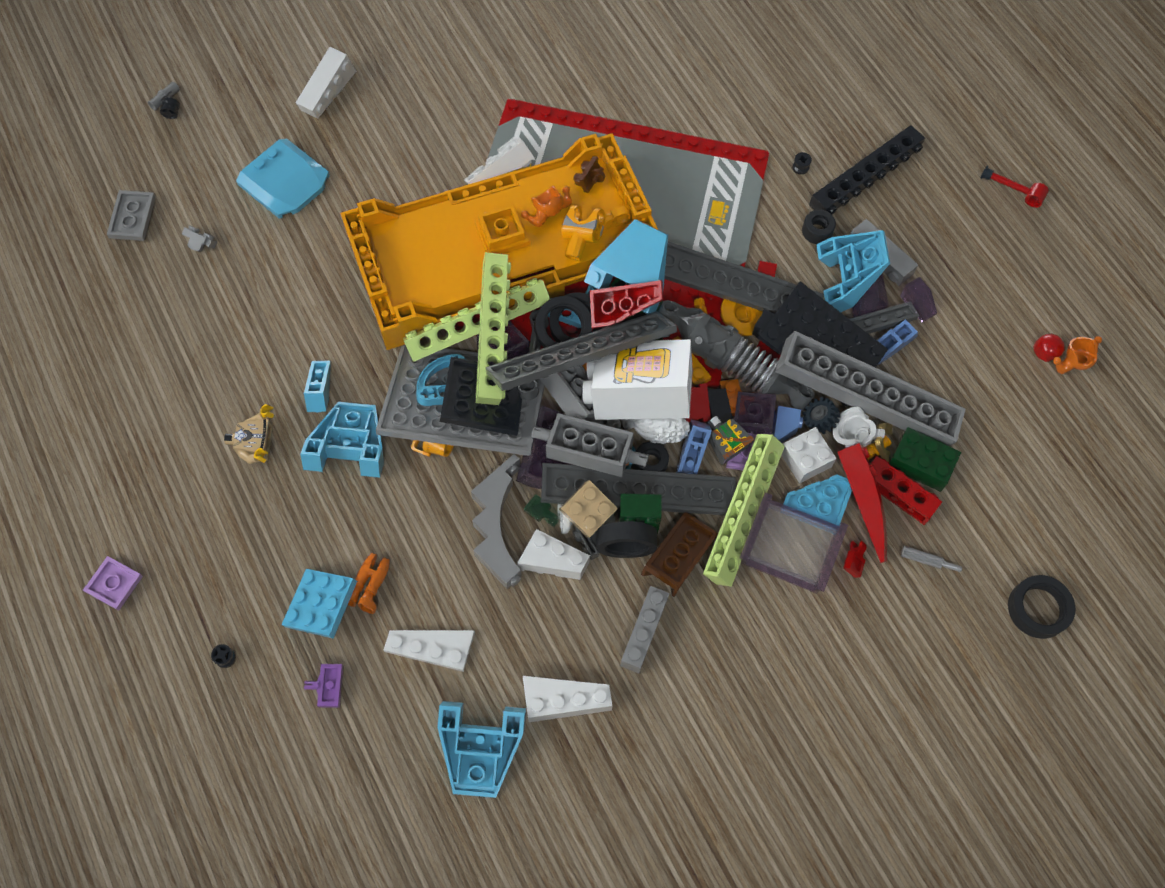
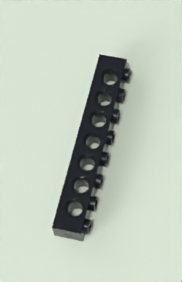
(867, 171)

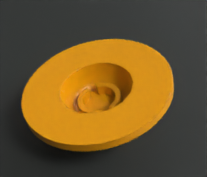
(739, 316)

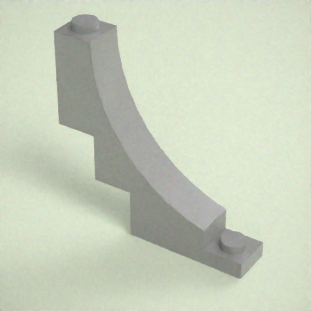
(491, 498)

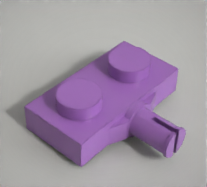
(328, 685)

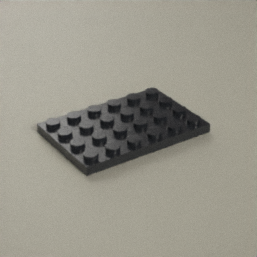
(817, 319)

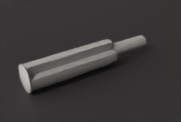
(928, 559)

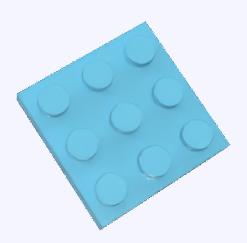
(319, 603)

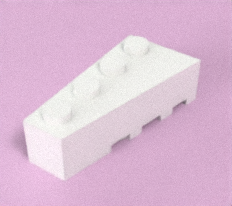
(326, 82)
(564, 698)

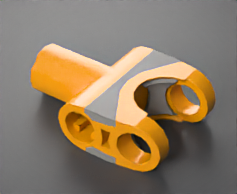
(581, 231)

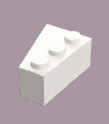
(553, 557)

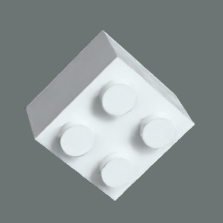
(808, 455)

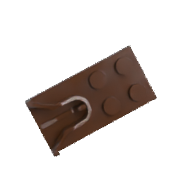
(680, 552)

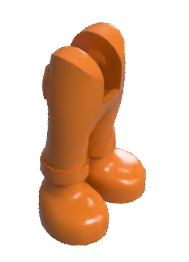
(377, 577)

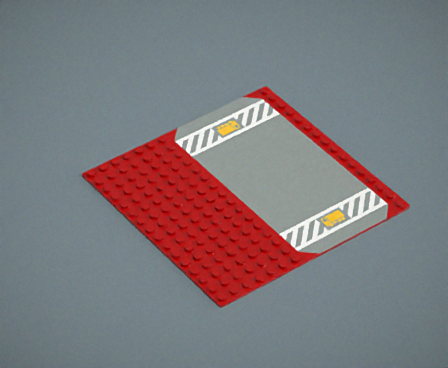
(696, 187)

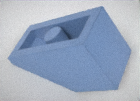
(786, 423)

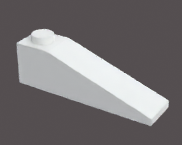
(510, 157)

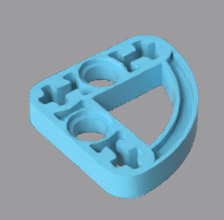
(428, 371)

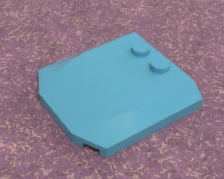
(283, 178)

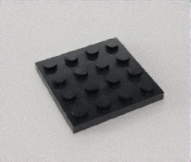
(460, 403)

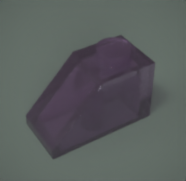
(921, 298)

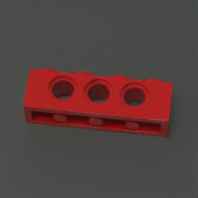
(905, 500)

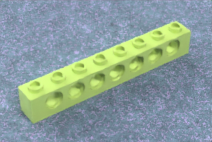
(492, 264)
(418, 351)
(752, 486)

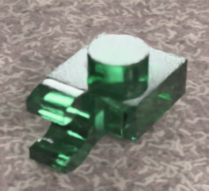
(540, 510)

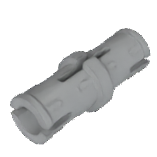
(168, 91)

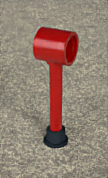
(1035, 194)

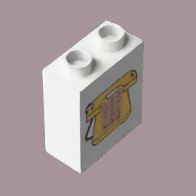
(642, 382)

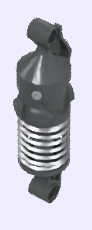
(727, 350)

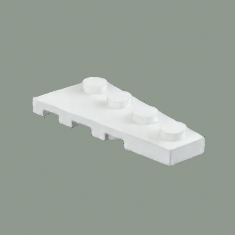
(436, 647)

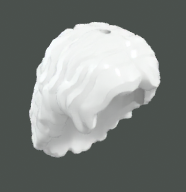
(662, 430)

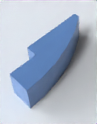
(897, 338)

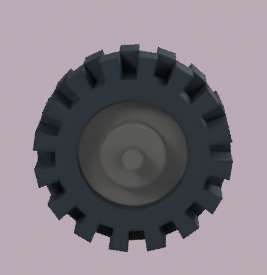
(822, 415)

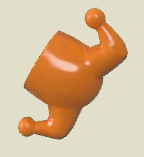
(548, 205)
(1080, 355)

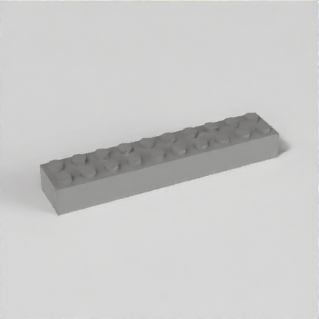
(869, 389)

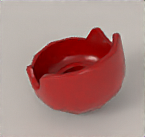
(1049, 347)

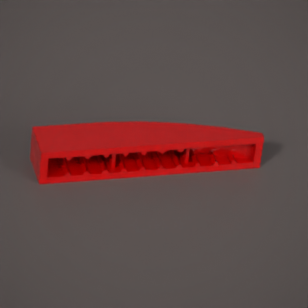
(867, 494)

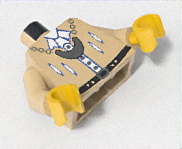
(253, 437)

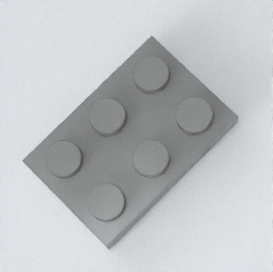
(131, 215)

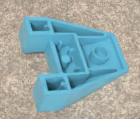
(634, 257)
(861, 262)
(346, 434)
(478, 754)

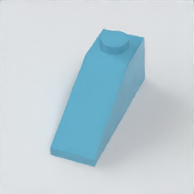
(317, 386)

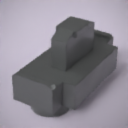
(589, 543)

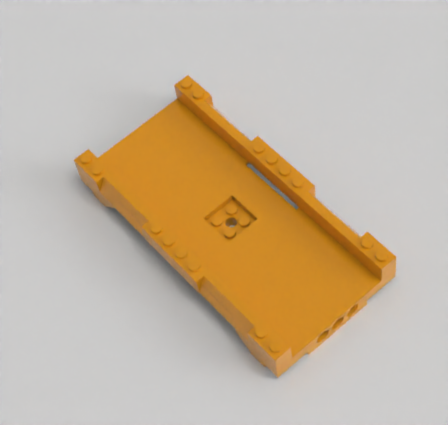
(430, 252)

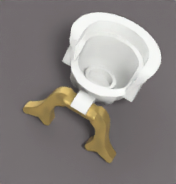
(857, 428)

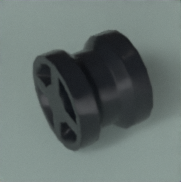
(170, 108)
(802, 163)
(220, 652)

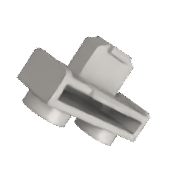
(198, 240)

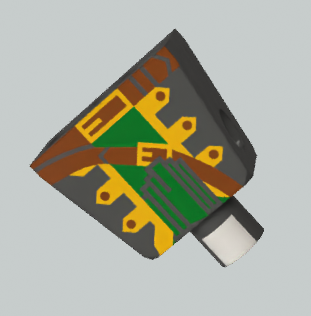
(728, 439)

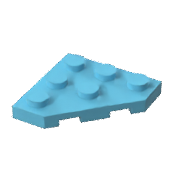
(822, 499)

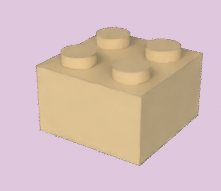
(588, 508)

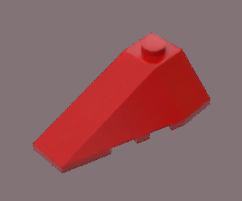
(621, 302)

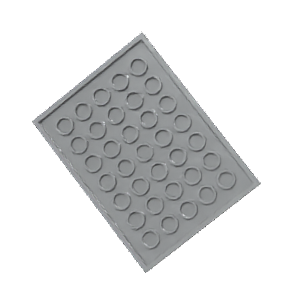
(409, 420)

